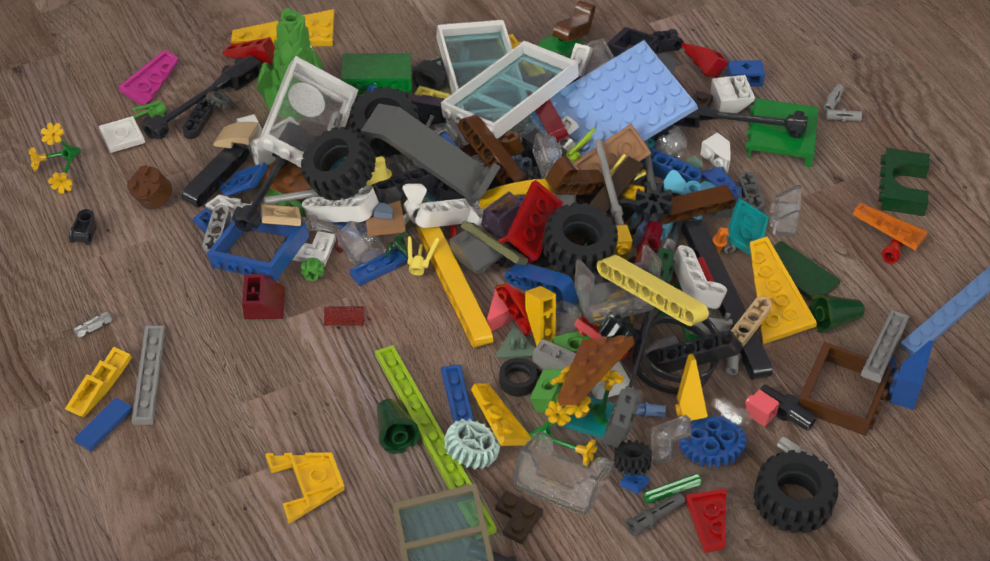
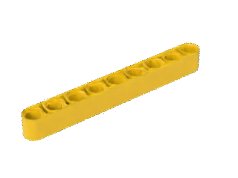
(456, 287)

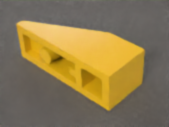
(541, 312)
(690, 393)

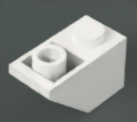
(717, 151)

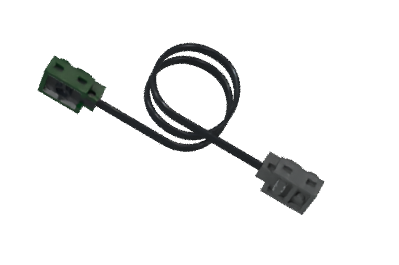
(625, 408)

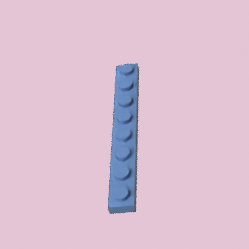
(948, 314)

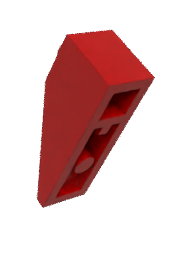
(260, 49)

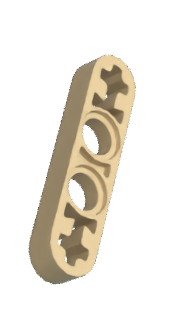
(752, 326)

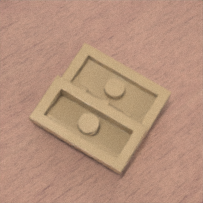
(236, 133)

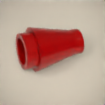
(892, 251)

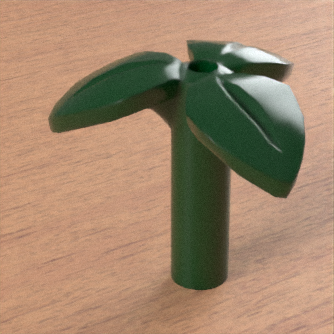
(399, 243)

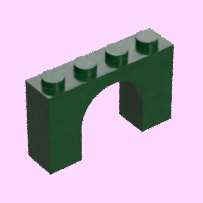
(892, 194)

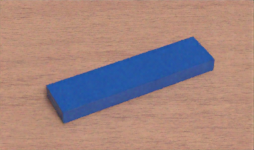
(456, 393)

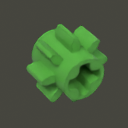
(312, 269)

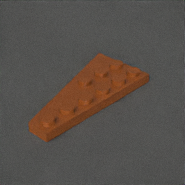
(590, 365)

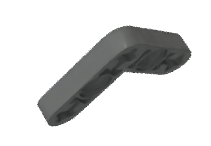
(752, 186)

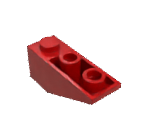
(707, 59)
(515, 304)

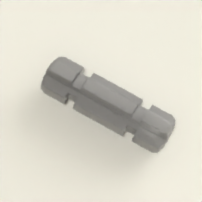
(92, 324)

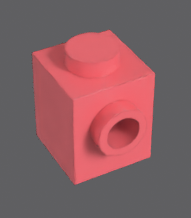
(761, 407)

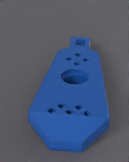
(719, 177)

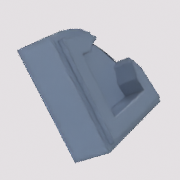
(383, 211)

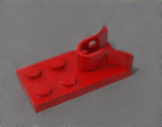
(531, 219)

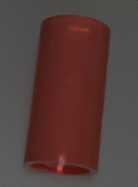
(344, 315)

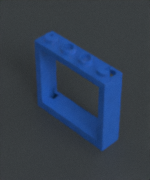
(221, 260)

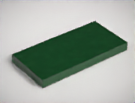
(806, 275)

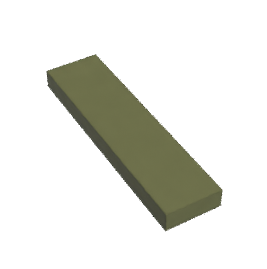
(493, 242)

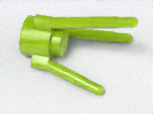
(573, 154)

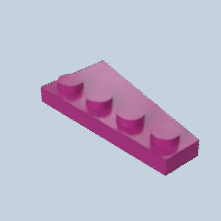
(149, 79)

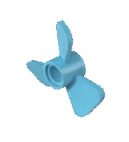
(678, 185)

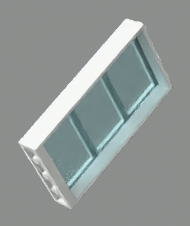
(471, 49)
(511, 87)

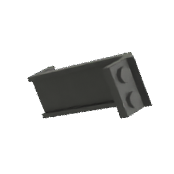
(429, 151)

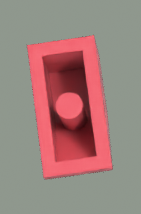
(498, 313)

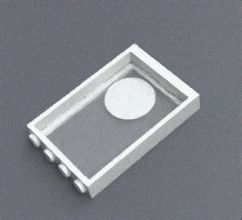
(304, 109)

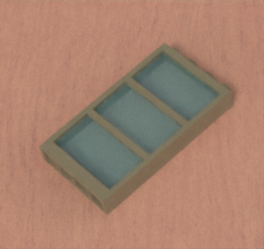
(443, 526)

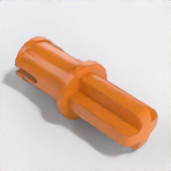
(720, 238)

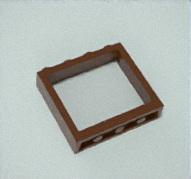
(834, 415)

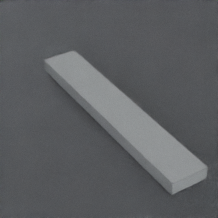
(885, 346)
(148, 375)

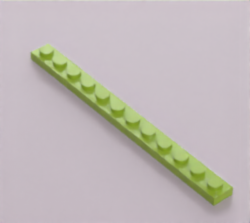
(430, 432)

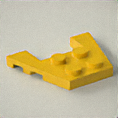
(316, 477)

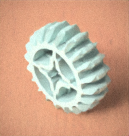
(471, 444)

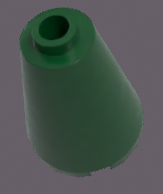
(835, 311)
(395, 427)

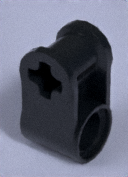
(667, 39)
(83, 227)

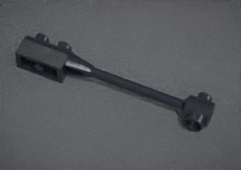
(236, 77)
(794, 124)
(248, 215)

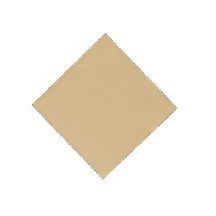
(280, 215)

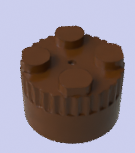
(150, 187)

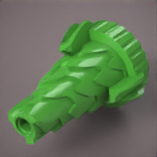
(290, 42)

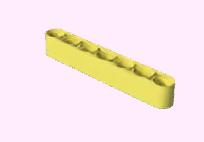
(653, 290)

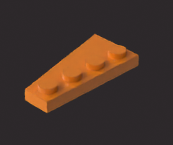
(898, 229)

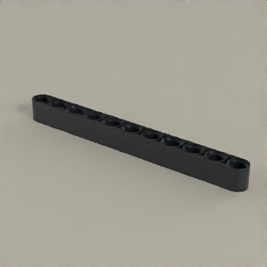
(753, 353)

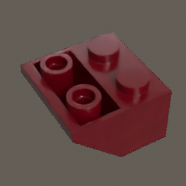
(262, 298)

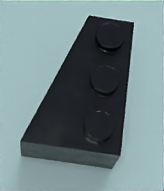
(428, 106)

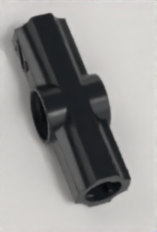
(791, 409)

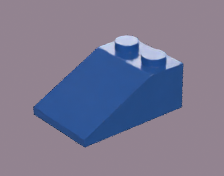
(910, 378)

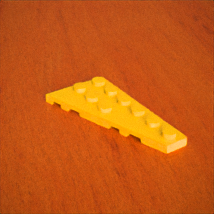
(319, 26)
(771, 279)

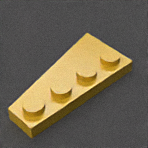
(501, 420)

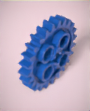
(713, 441)

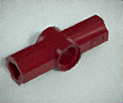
(650, 237)

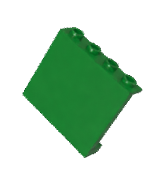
(377, 69)
(774, 137)

